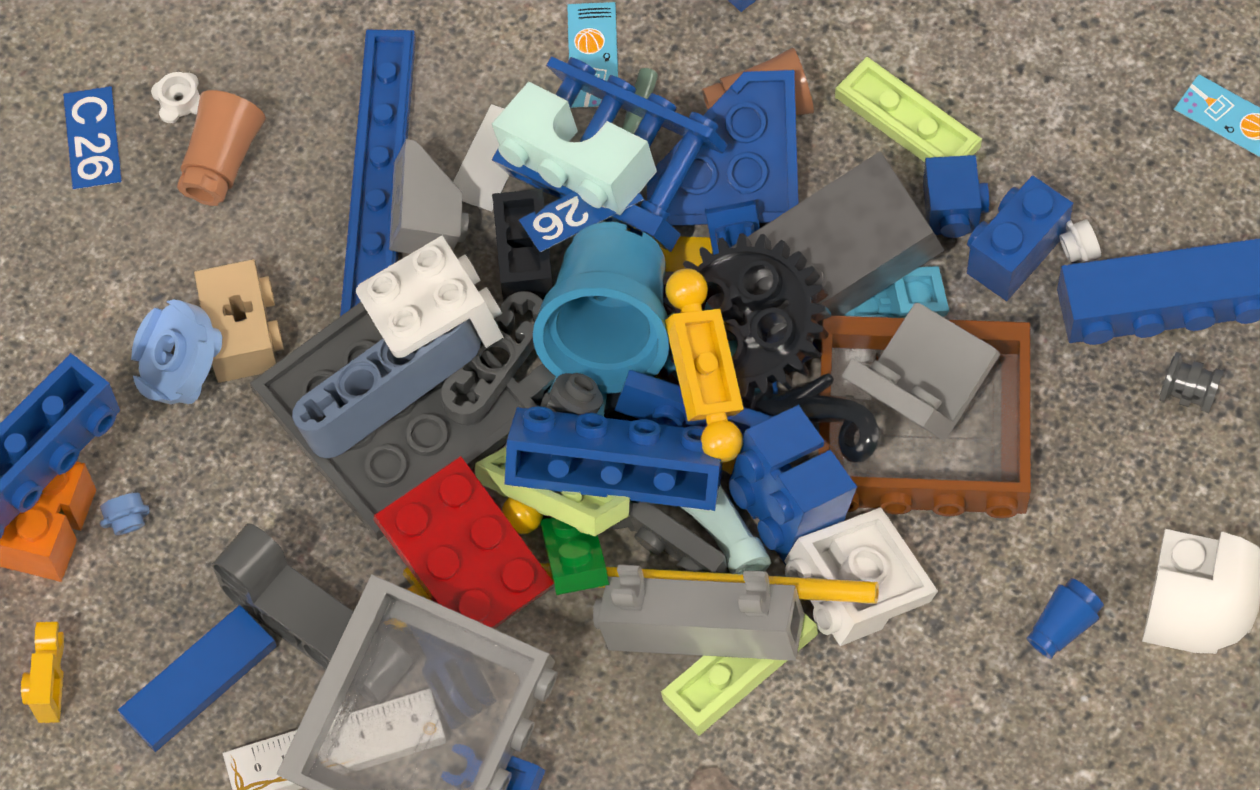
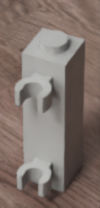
(700, 616)

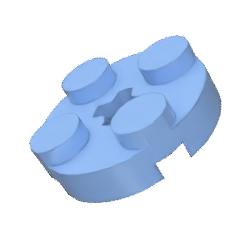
(178, 375)

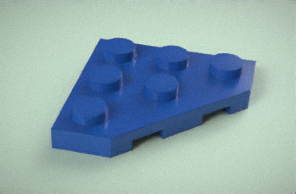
(760, 158)

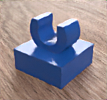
(731, 221)

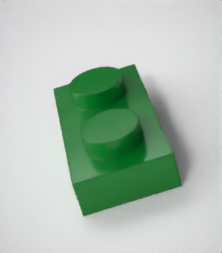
(573, 557)

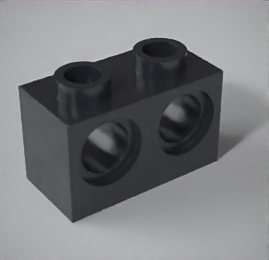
(520, 262)

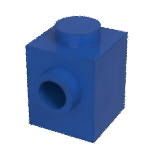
(954, 195)

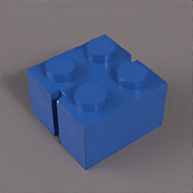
(787, 498)

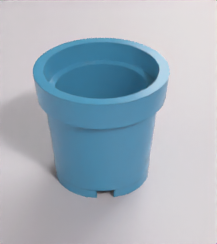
(605, 308)

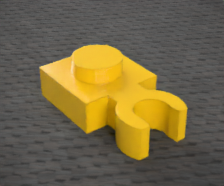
(43, 684)

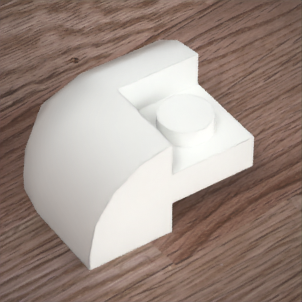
(1203, 592)

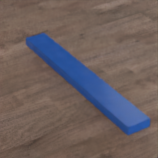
(379, 138)

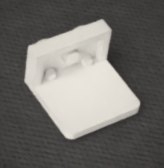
(427, 298)

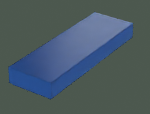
(197, 678)

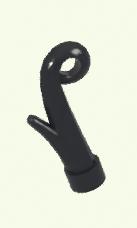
(826, 410)

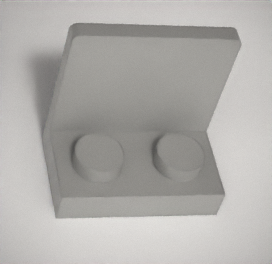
(927, 371)

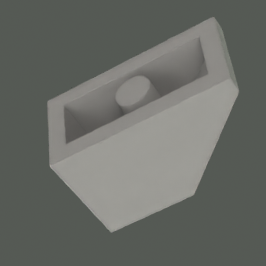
(423, 203)

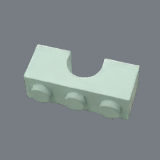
(602, 170)

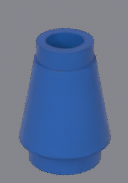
(1065, 617)

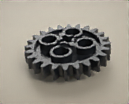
(735, 275)

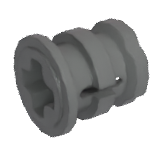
(1190, 383)

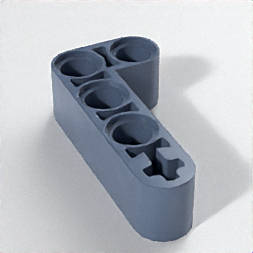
(377, 389)

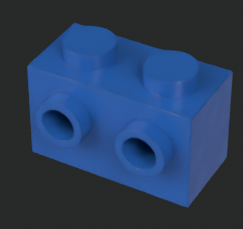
(1017, 237)

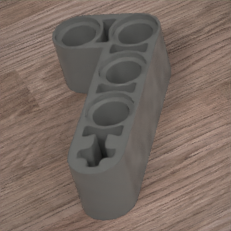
(278, 596)

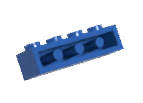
(1161, 292)
(49, 432)
(611, 458)

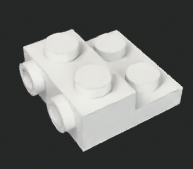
(861, 551)

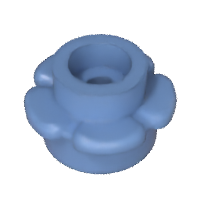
(124, 513)

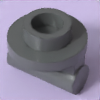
(573, 395)

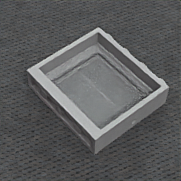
(418, 701)

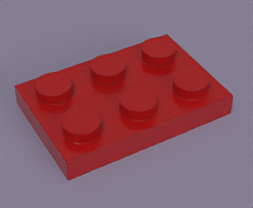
(463, 547)

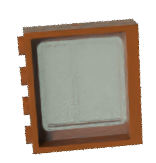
(983, 458)

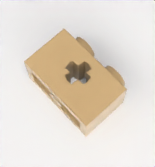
(233, 294)

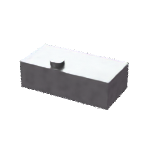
(855, 235)

